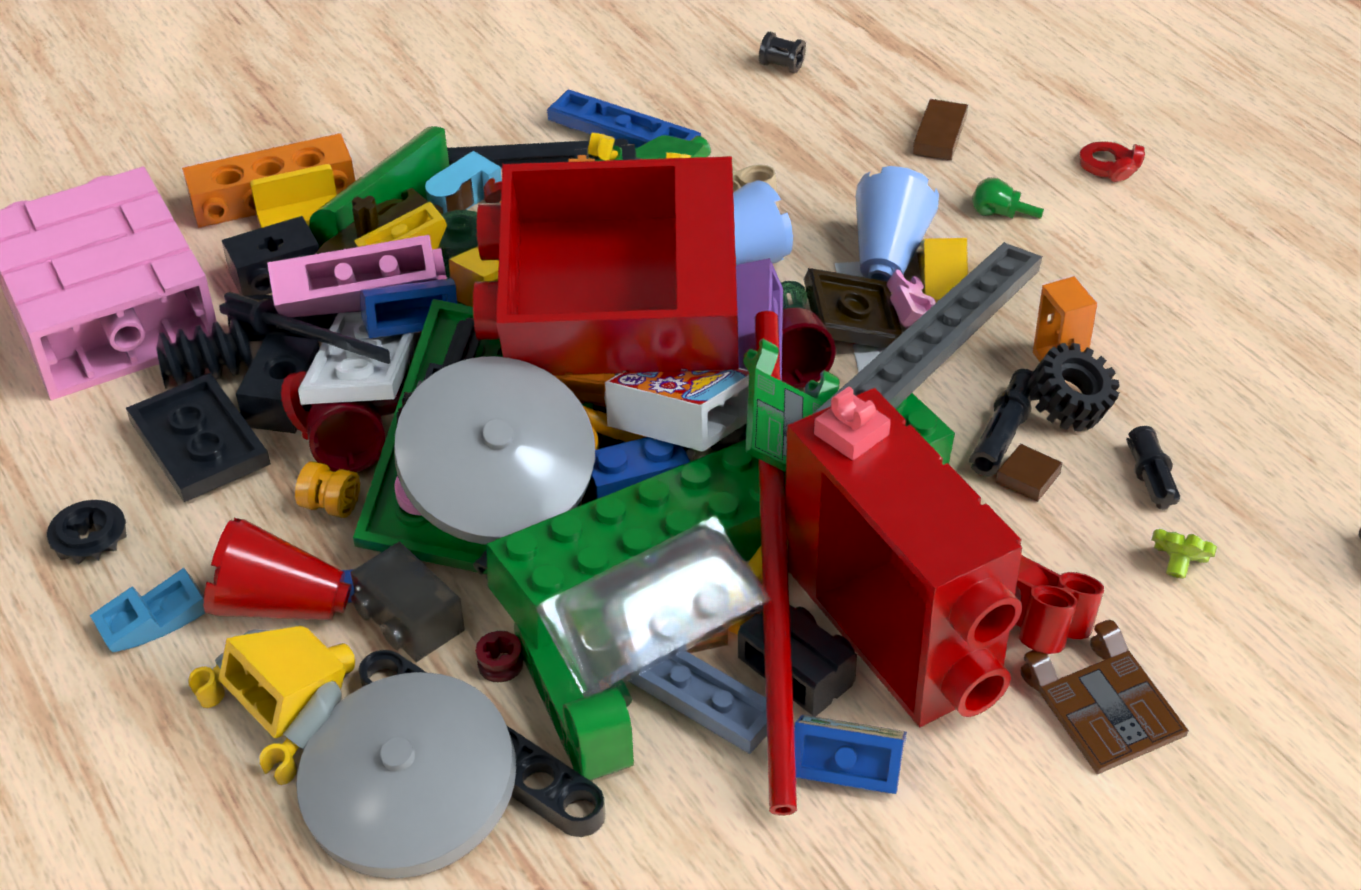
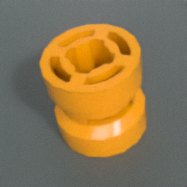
(327, 489)

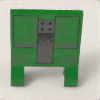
(777, 404)

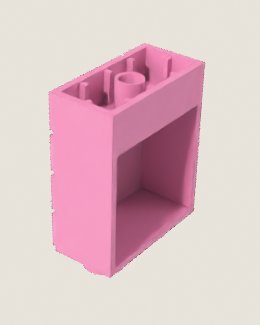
(99, 280)

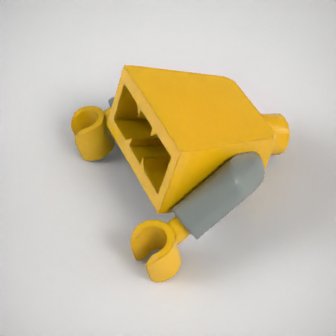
(283, 682)

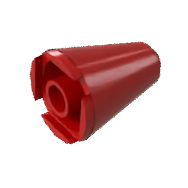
(271, 578)

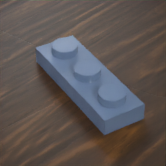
(708, 699)

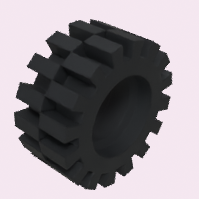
(1064, 402)

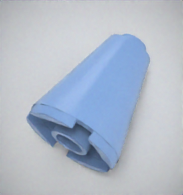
(892, 219)
(759, 226)

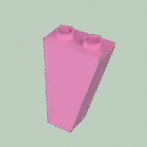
(334, 279)

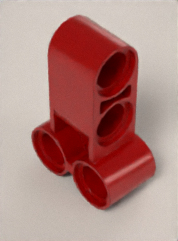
(1055, 606)

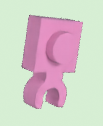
(908, 298)

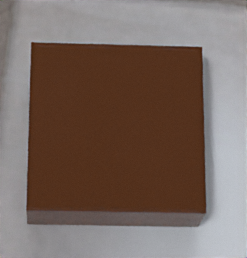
(1029, 472)

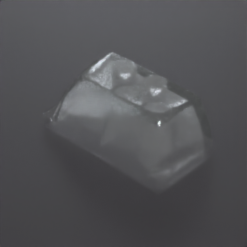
(652, 607)

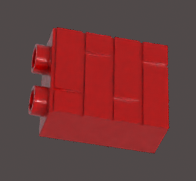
(612, 266)
(904, 565)

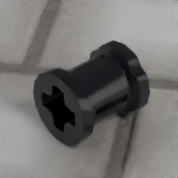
(782, 52)

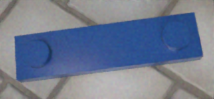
(598, 116)

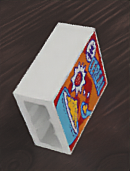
(679, 407)

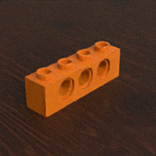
(222, 187)

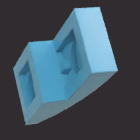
(140, 619)

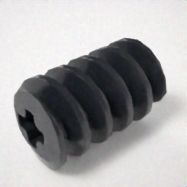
(203, 352)

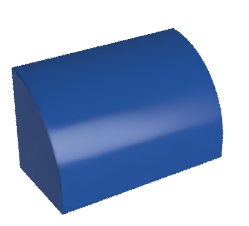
(402, 307)

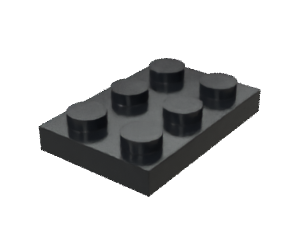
(198, 437)

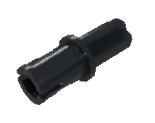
(1153, 466)

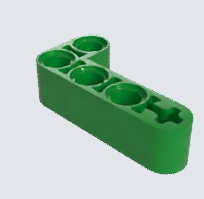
(591, 728)

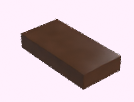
(940, 129)

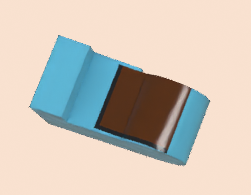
(462, 183)

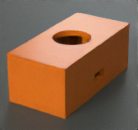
(1071, 316)

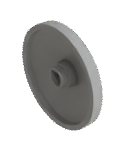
(493, 448)
(406, 775)

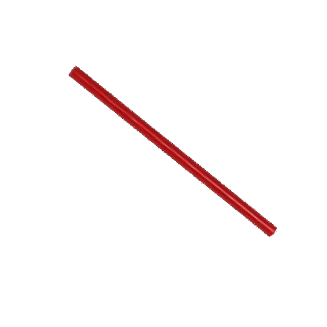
(776, 616)

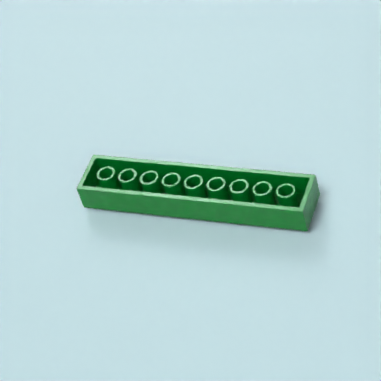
(607, 531)

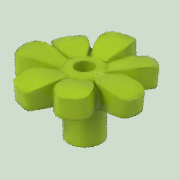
(1182, 550)

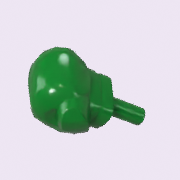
(998, 197)

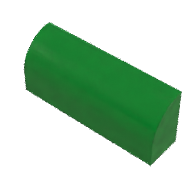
(403, 169)

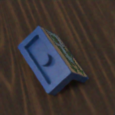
(848, 753)

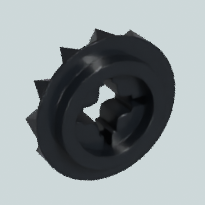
(76, 520)

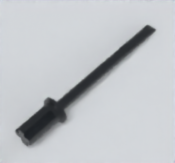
(265, 319)

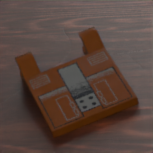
(1109, 706)

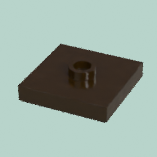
(853, 307)

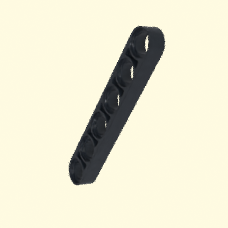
(530, 759)

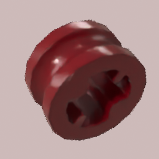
(490, 647)

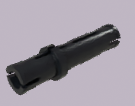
(1010, 410)

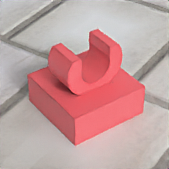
(851, 424)

